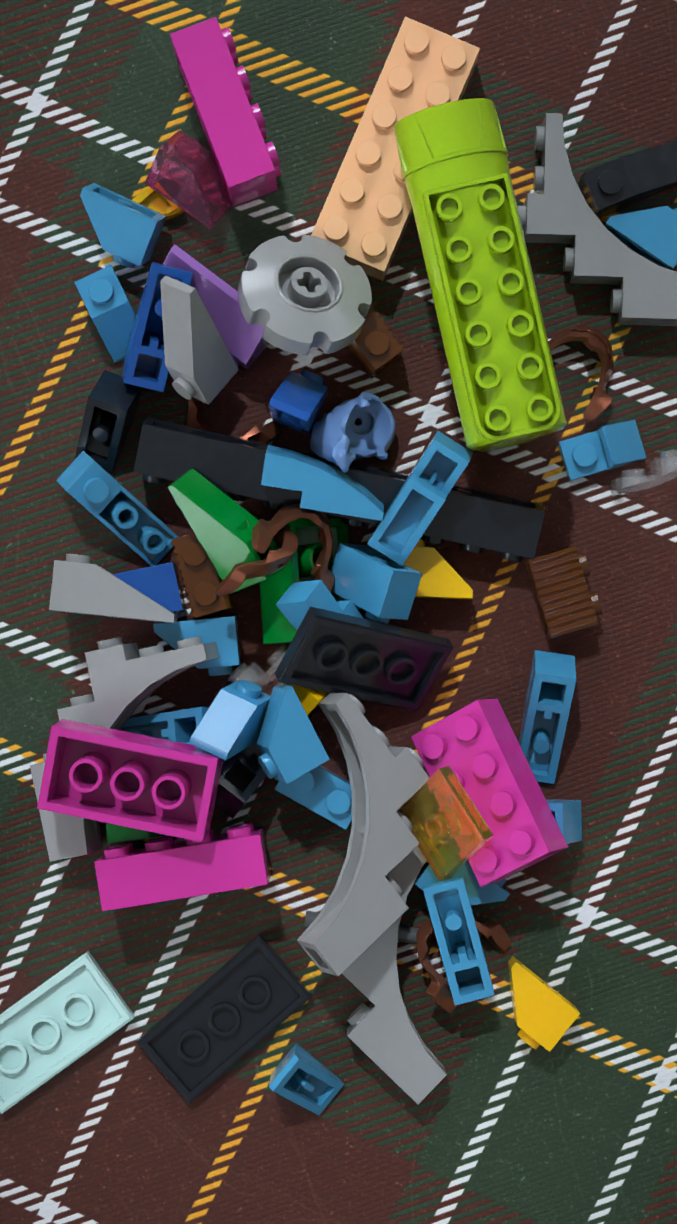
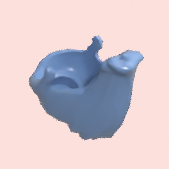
(342, 441)

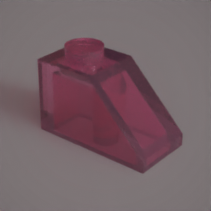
(190, 179)

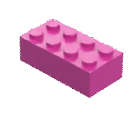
(223, 106)
(130, 780)
(499, 782)
(183, 868)

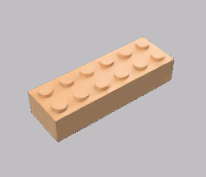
(369, 198)

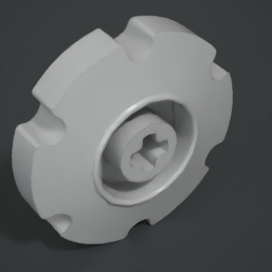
(304, 294)

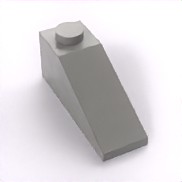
(192, 344)
(95, 591)

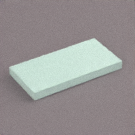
(56, 1027)

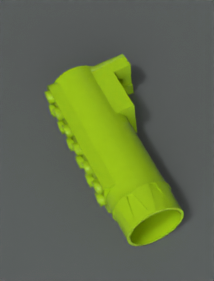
(480, 273)

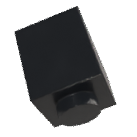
(108, 419)

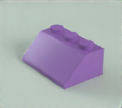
(222, 304)

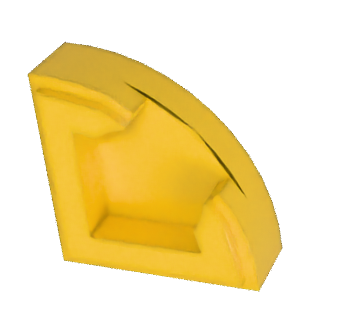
(158, 203)

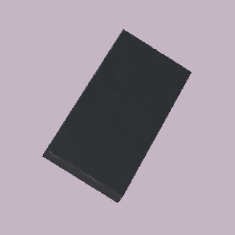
(363, 659)
(224, 1018)

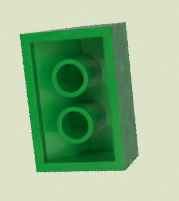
(274, 623)

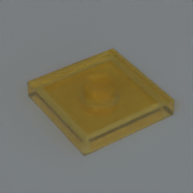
(446, 823)

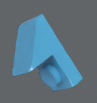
(601, 450)

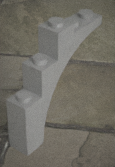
(561, 215)
(120, 683)
(379, 839)
(384, 1026)

